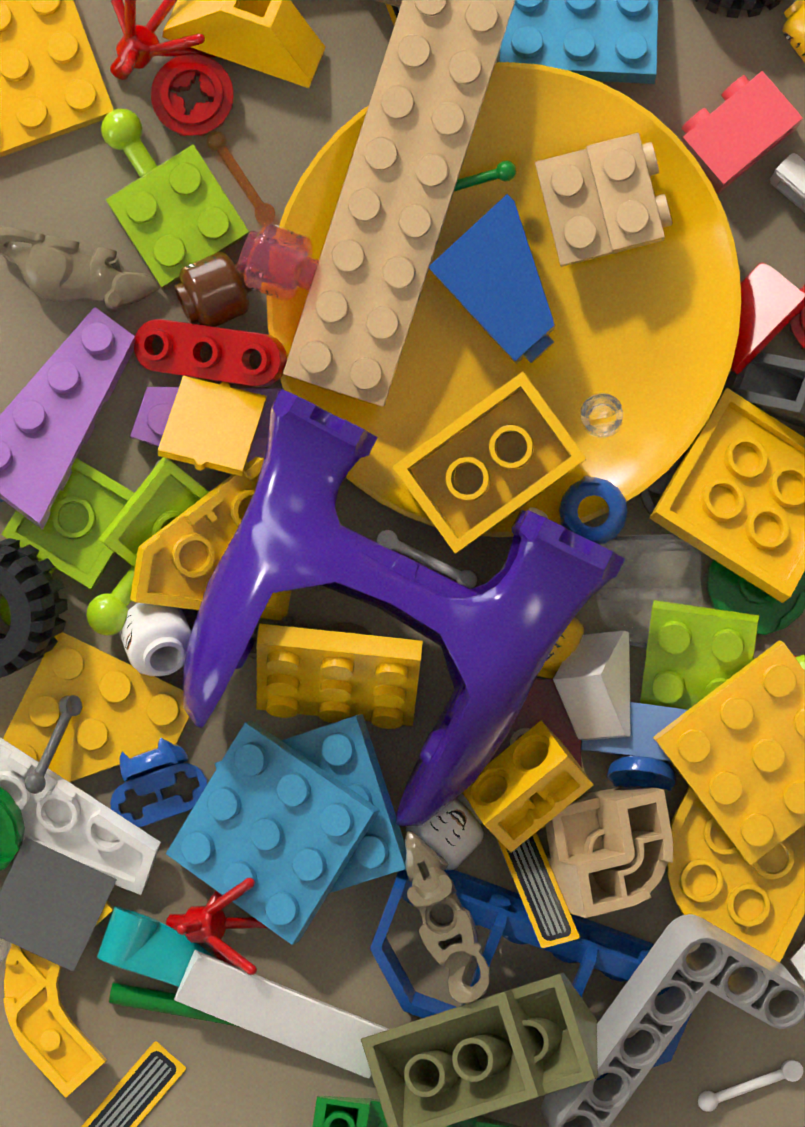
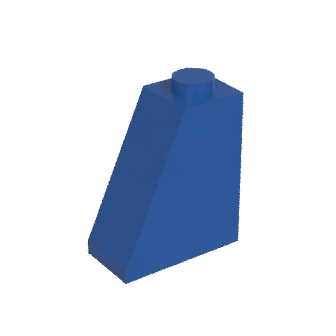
(498, 282)

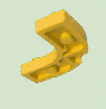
(42, 1022)

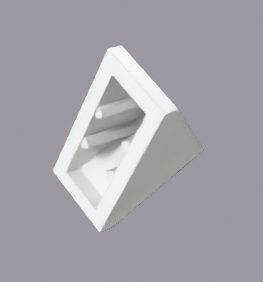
(597, 686)

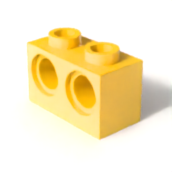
(526, 786)

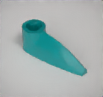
(146, 946)

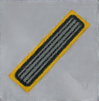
(540, 893)
(138, 1090)

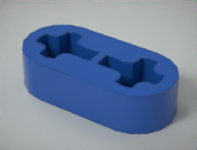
(155, 783)

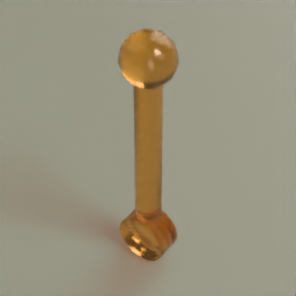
(263, 211)

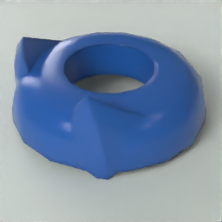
(599, 487)
(151, 761)
(642, 772)

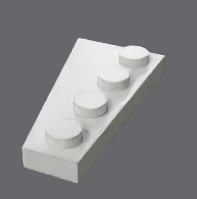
(78, 823)

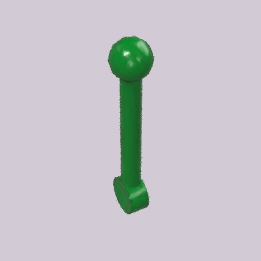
(504, 171)

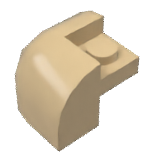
(610, 848)

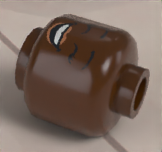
(212, 290)

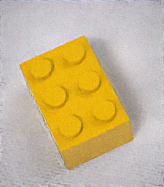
(489, 462)

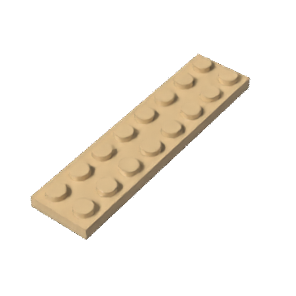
(397, 194)

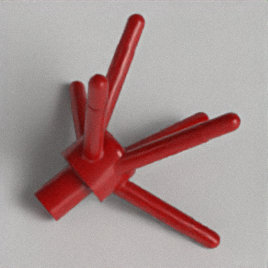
(141, 43)
(209, 924)

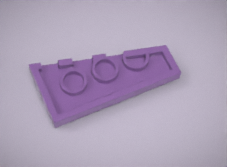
(57, 414)

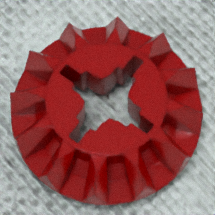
(180, 75)

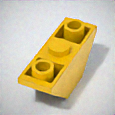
(252, 33)

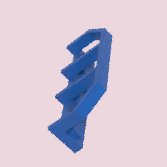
(504, 914)

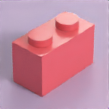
(740, 129)

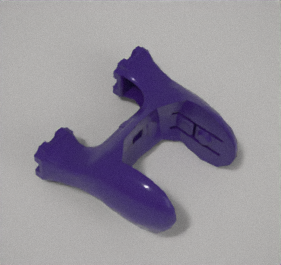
(488, 634)

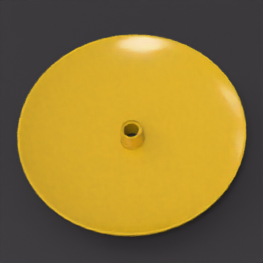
(631, 324)

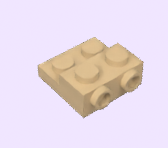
(603, 199)

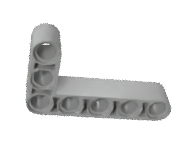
(663, 1015)

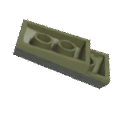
(484, 1055)

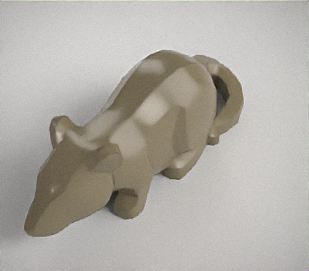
(63, 274)
(447, 926)

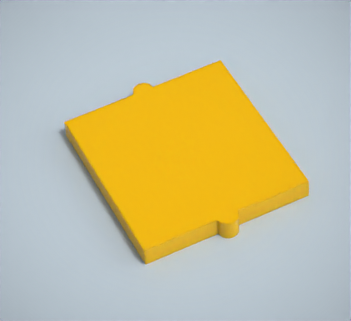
(212, 426)

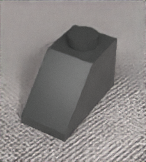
(774, 386)

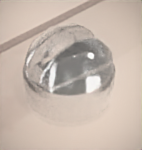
(598, 407)

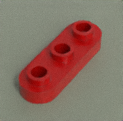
(229, 356)

